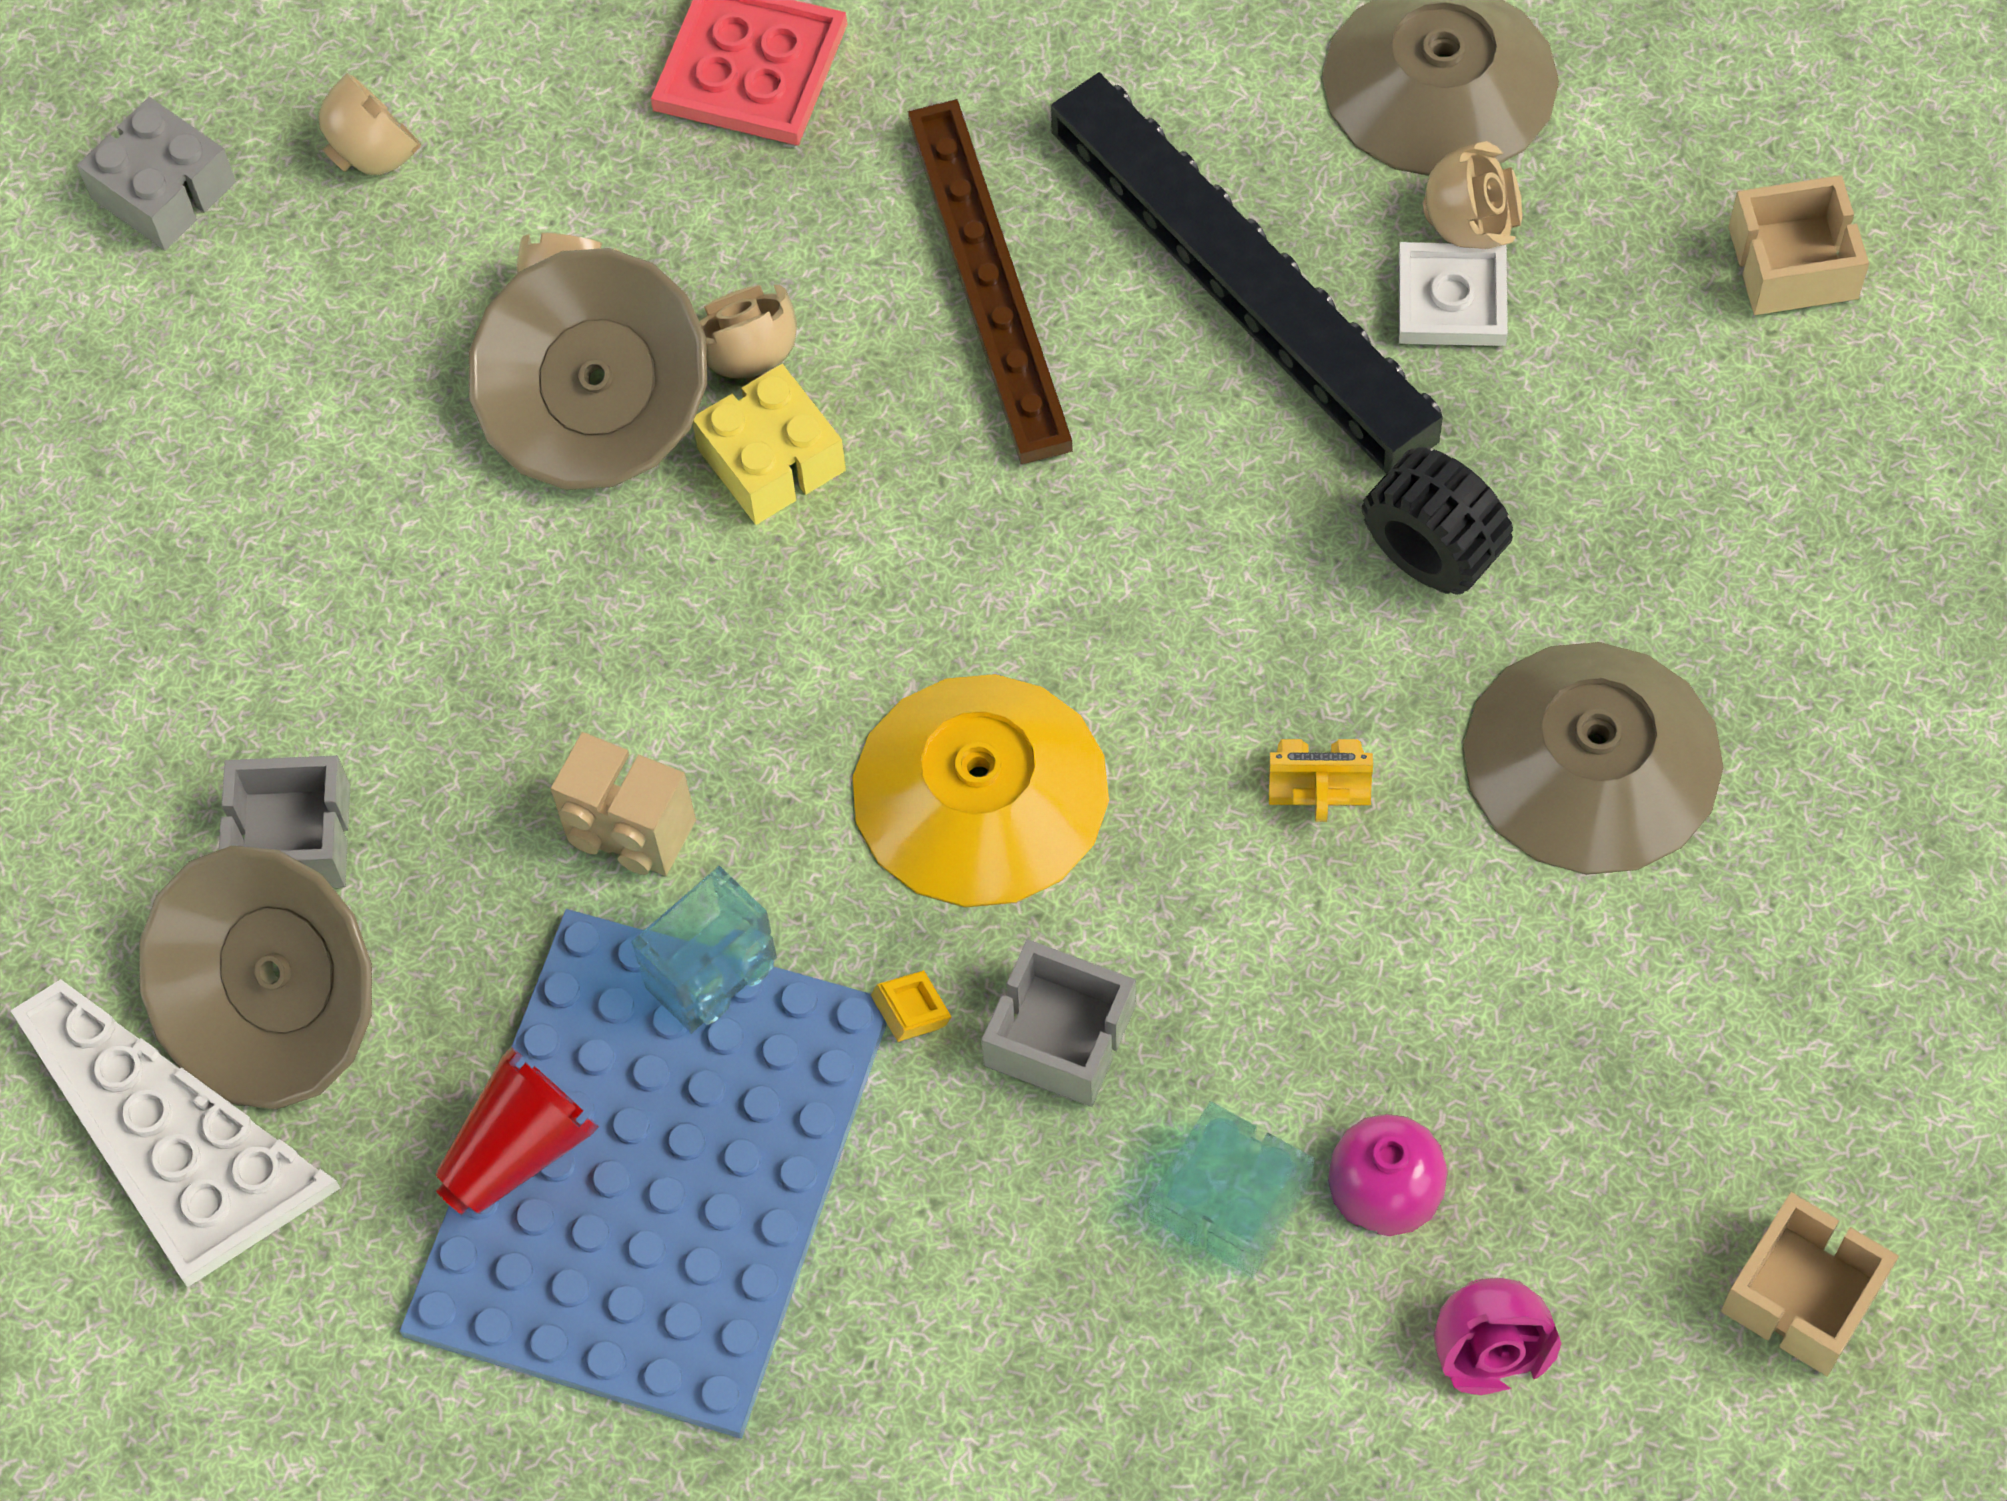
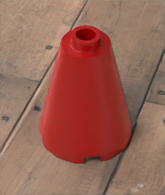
(509, 1136)

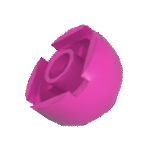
(1388, 1174)
(1493, 1333)

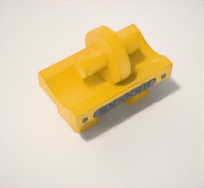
(1320, 778)

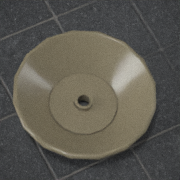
(1417, 107)
(547, 339)
(1584, 800)
(215, 987)

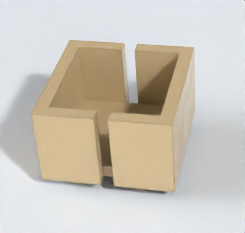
(1791, 245)
(639, 820)
(1803, 1289)

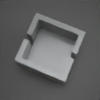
(145, 169)
(290, 808)
(1063, 1025)

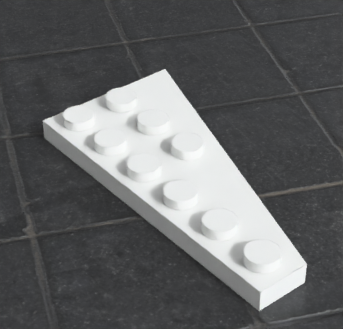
(178, 1148)

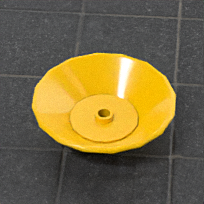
(987, 834)

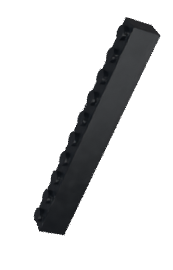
(1245, 272)

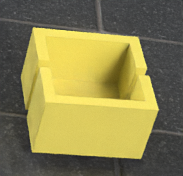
(763, 434)

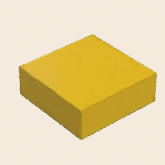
(910, 1006)

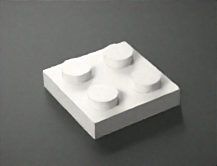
(1452, 294)

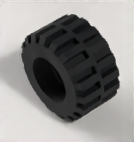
(1437, 520)

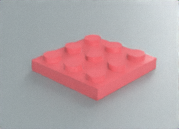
(750, 65)

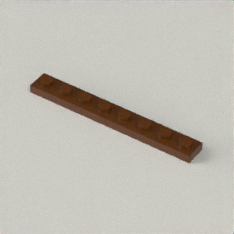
(990, 283)

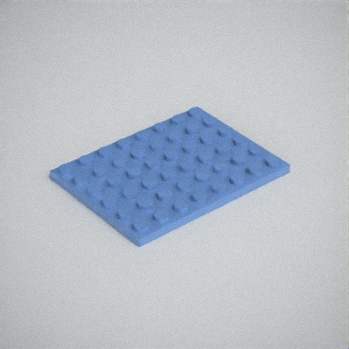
(681, 1225)

